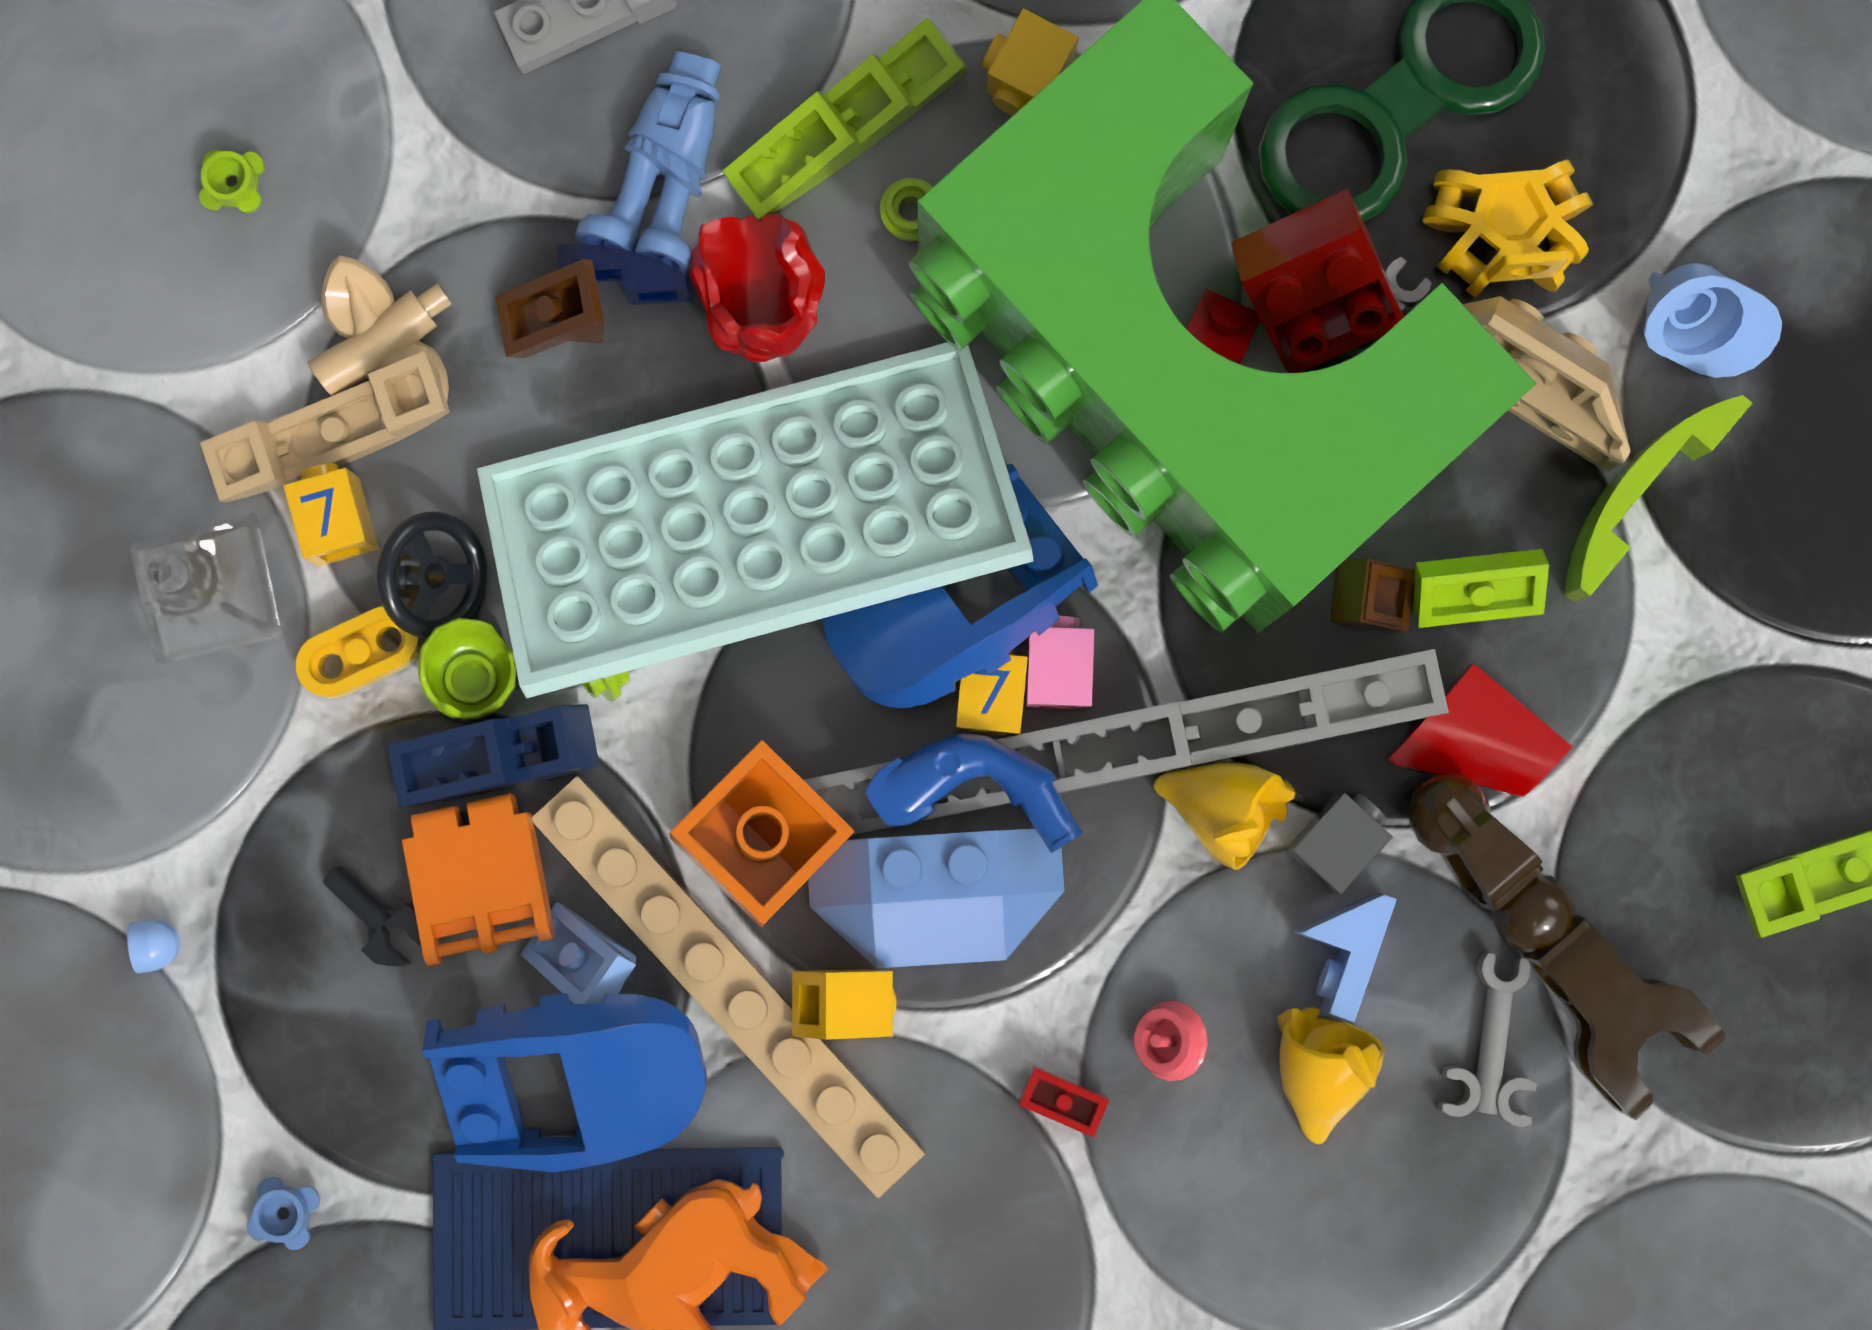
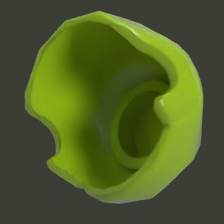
(467, 669)

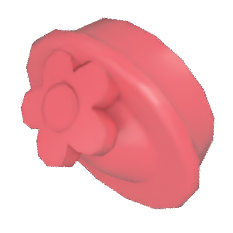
(1171, 1040)

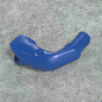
(912, 784)

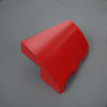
(1483, 738)

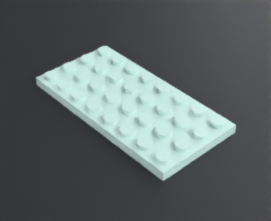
(750, 517)

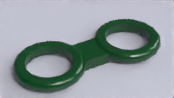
(1400, 103)

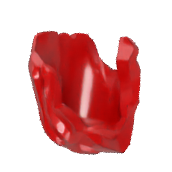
(757, 284)

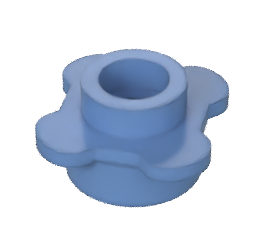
(265, 1219)

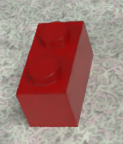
(1063, 1101)

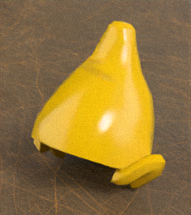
(1227, 806)
(1325, 1068)

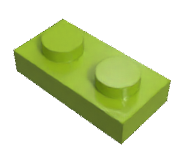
(1480, 588)

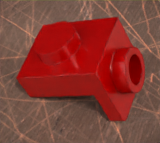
(1223, 325)

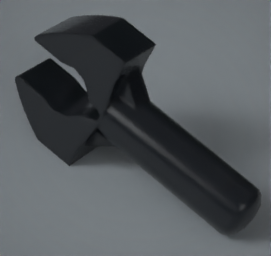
(374, 916)

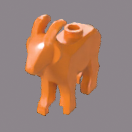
(673, 1266)

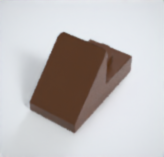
(551, 311)

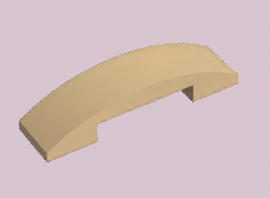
(333, 430)

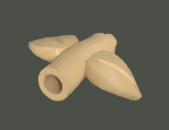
(374, 325)

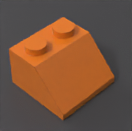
(761, 833)

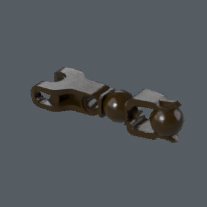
(1537, 916)

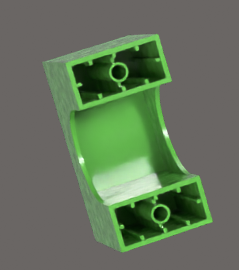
(1238, 465)

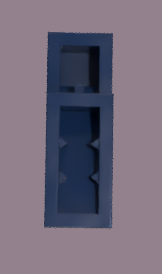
(493, 754)

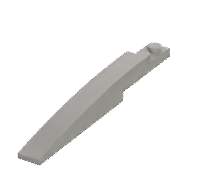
(1185, 734)

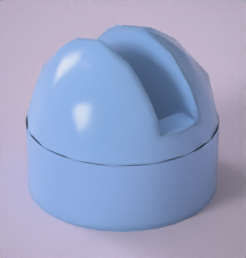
(151, 945)

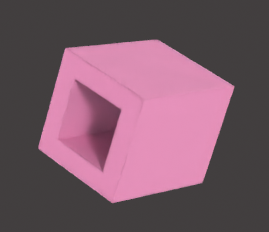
(1060, 667)

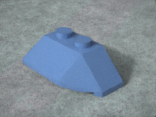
(938, 895)

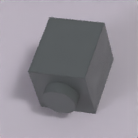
(1340, 841)

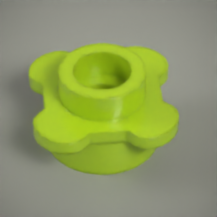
(220, 166)

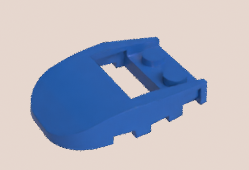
(922, 642)
(627, 1065)

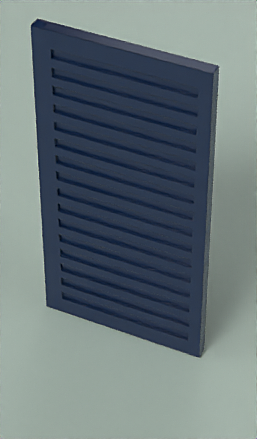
(494, 1215)

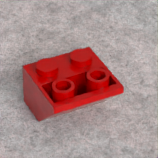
(1317, 282)

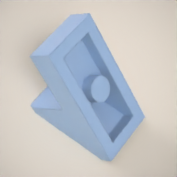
(1358, 935)
(580, 958)

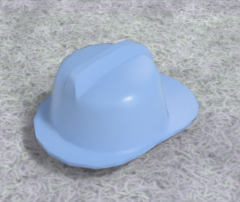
(1709, 321)

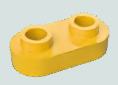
(362, 653)

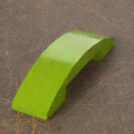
(1597, 546)
(1808, 884)

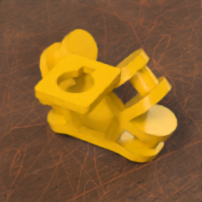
(1514, 218)

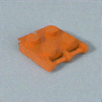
(476, 877)

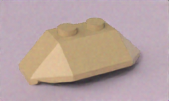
(1573, 389)

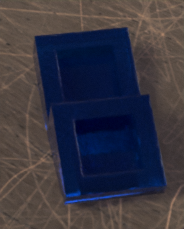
(642, 277)

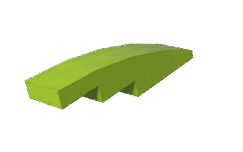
(845, 120)

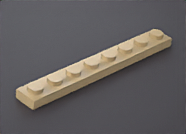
(727, 986)

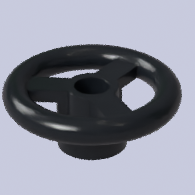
(421, 575)

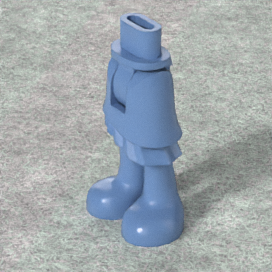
(667, 140)

